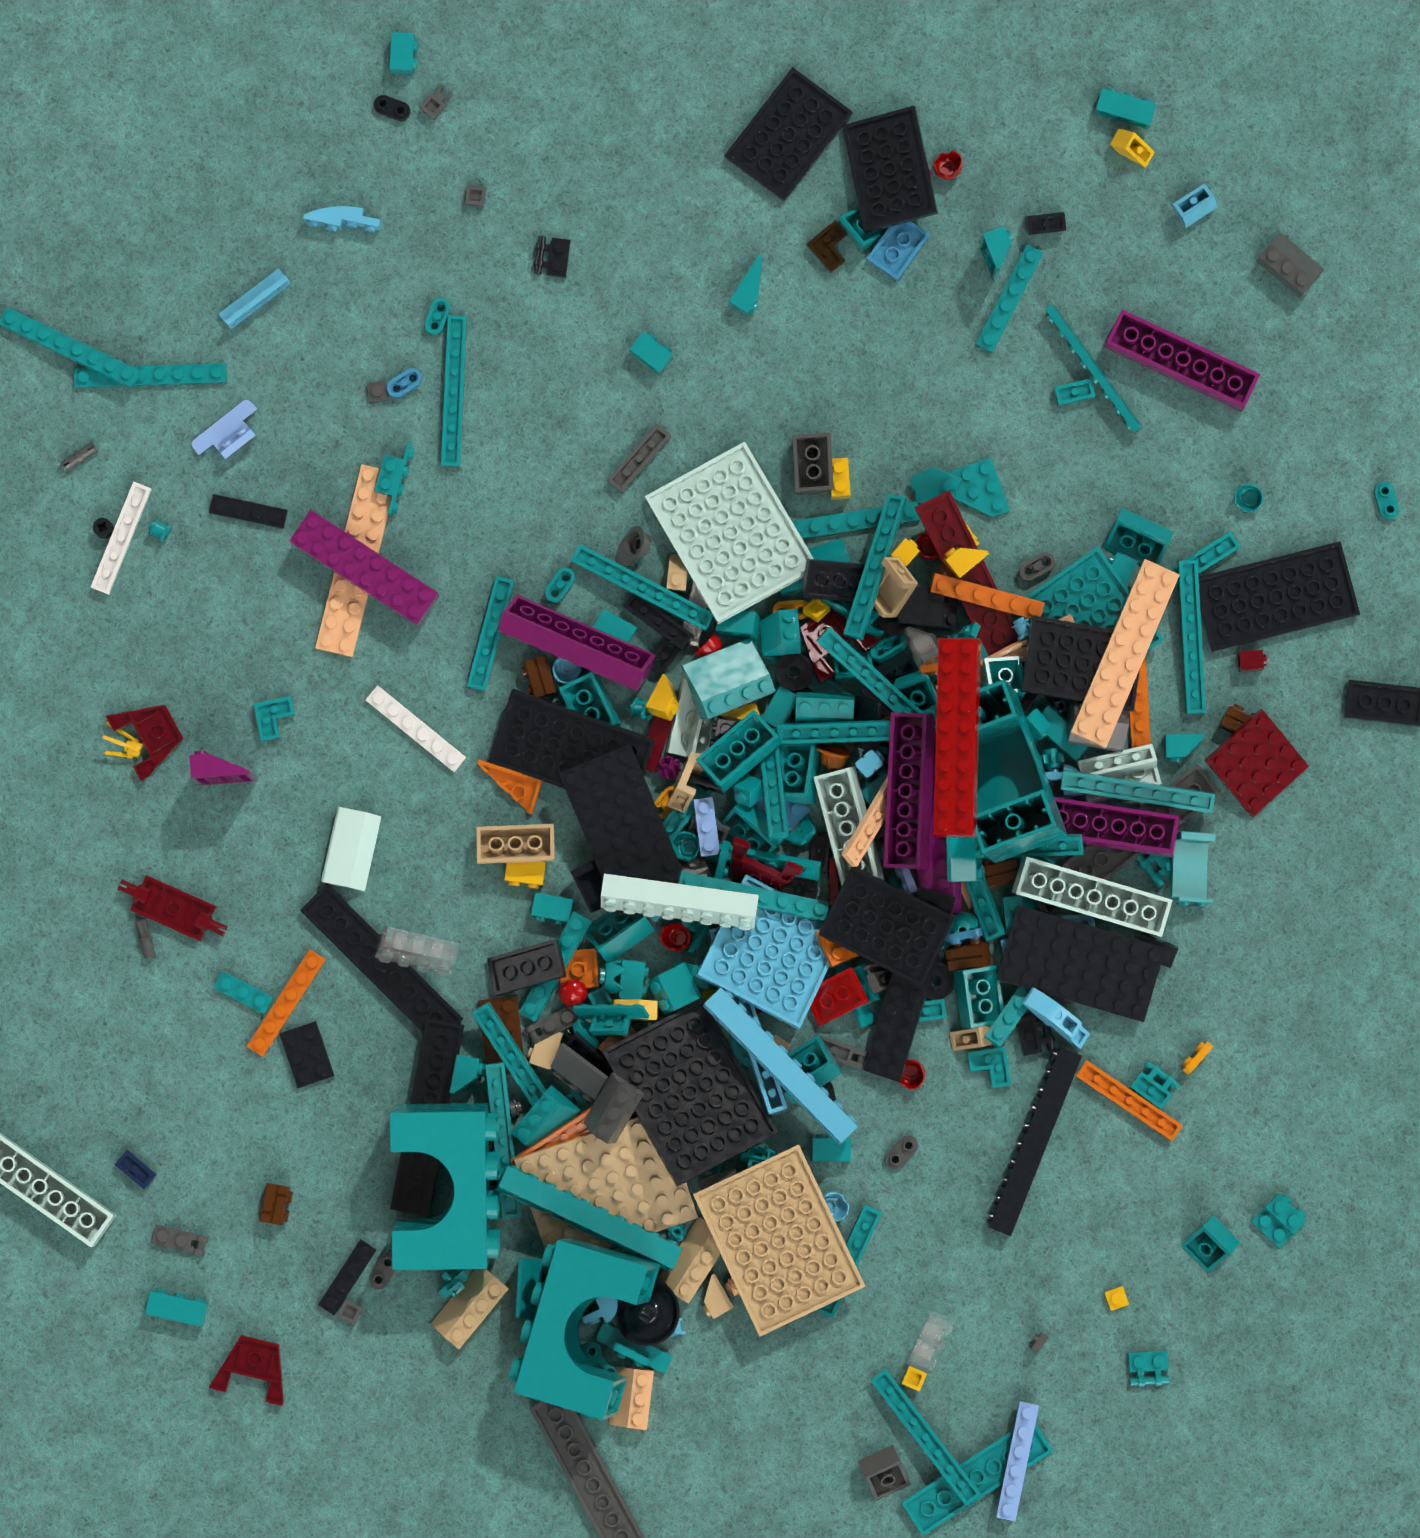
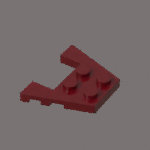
(812, 630)
(156, 731)
(766, 874)
(253, 1359)

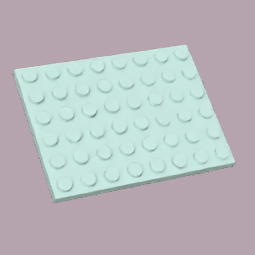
(730, 532)

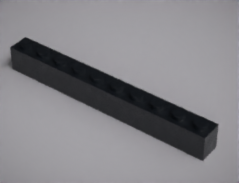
(1034, 1142)

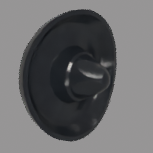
(651, 1321)

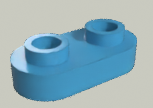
(404, 383)
(972, 934)

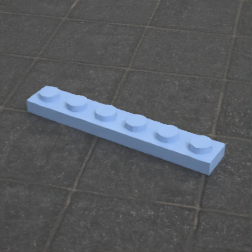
(1017, 1461)

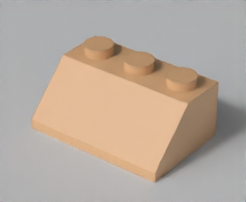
(635, 1399)

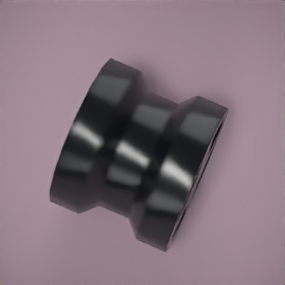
(106, 530)

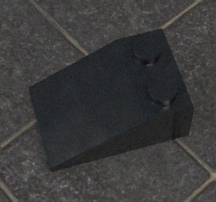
(929, 610)

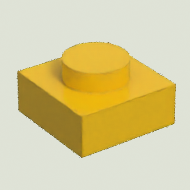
(816, 609)
(1116, 1298)
(914, 1378)

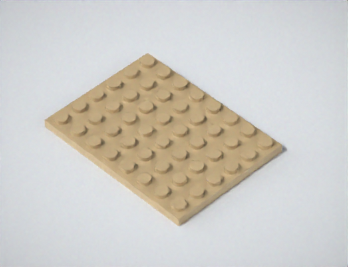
(616, 1176)
(779, 1240)

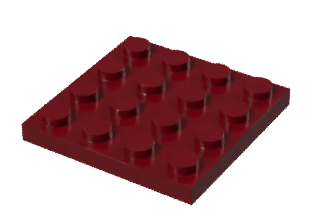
(1256, 763)

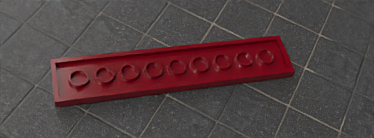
(948, 530)

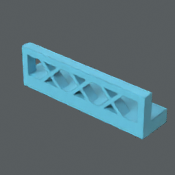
(254, 298)

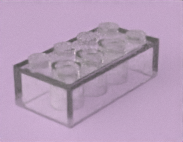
(417, 951)

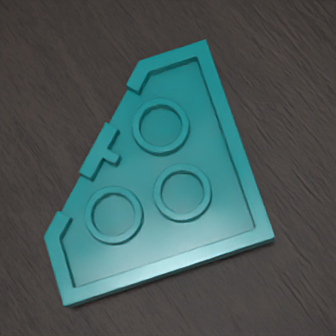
(981, 488)

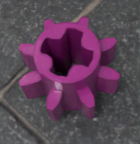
(669, 767)

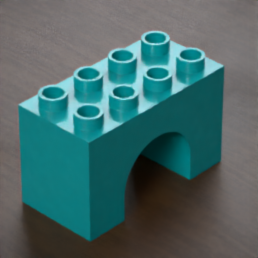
(1012, 788)
(460, 1140)
(554, 1362)

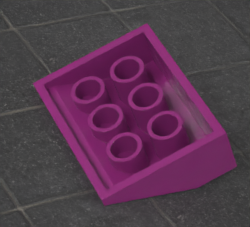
(211, 770)

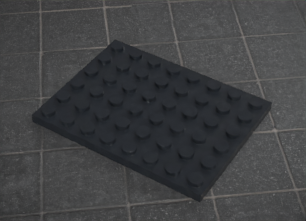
(694, 1091)

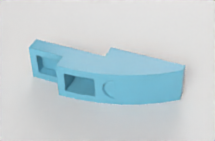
(335, 216)
(1056, 1016)

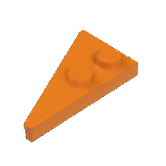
(520, 786)

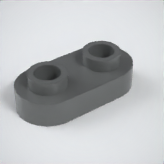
(1036, 566)
(901, 1152)
(383, 1271)

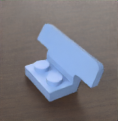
(228, 432)

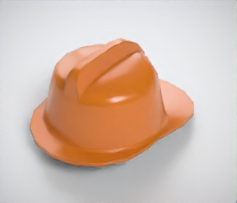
(833, 756)

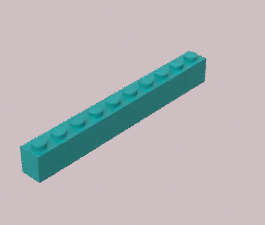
(588, 1218)

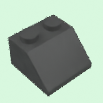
(884, 1472)

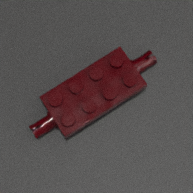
(173, 908)

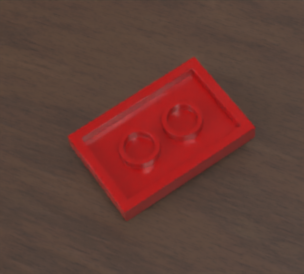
(838, 996)

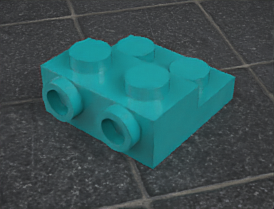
(1279, 1219)

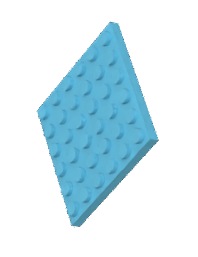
(769, 966)

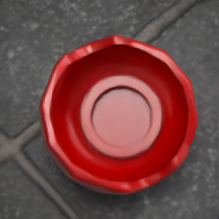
(950, 159)
(926, 548)
(712, 645)
(675, 937)
(572, 992)
(916, 1071)

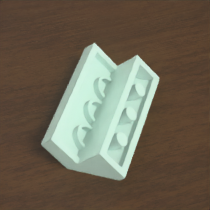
(688, 730)
(1130, 764)
(351, 848)

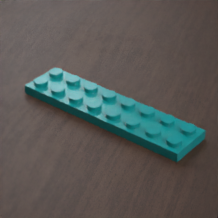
(985, 1469)

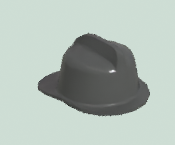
(633, 546)

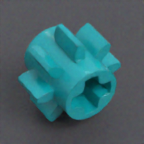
(1051, 758)

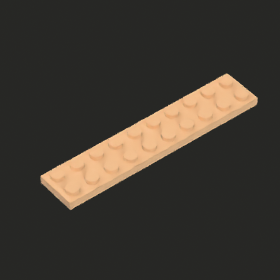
(345, 601)
(1124, 653)

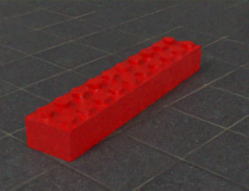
(957, 737)

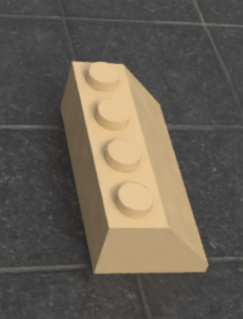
(515, 843)
(694, 1262)
(469, 1307)

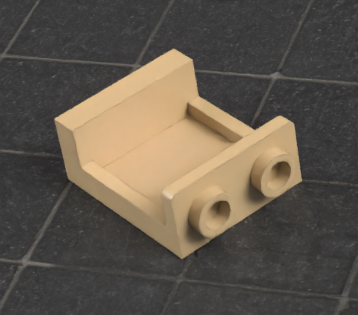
(895, 588)
(683, 794)

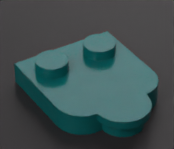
(933, 483)

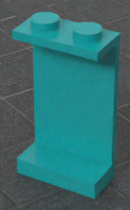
(1190, 869)

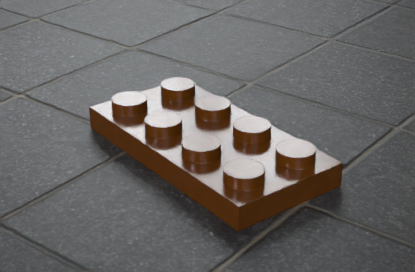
(508, 1012)

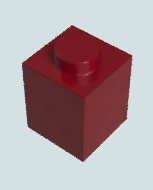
(1251, 660)

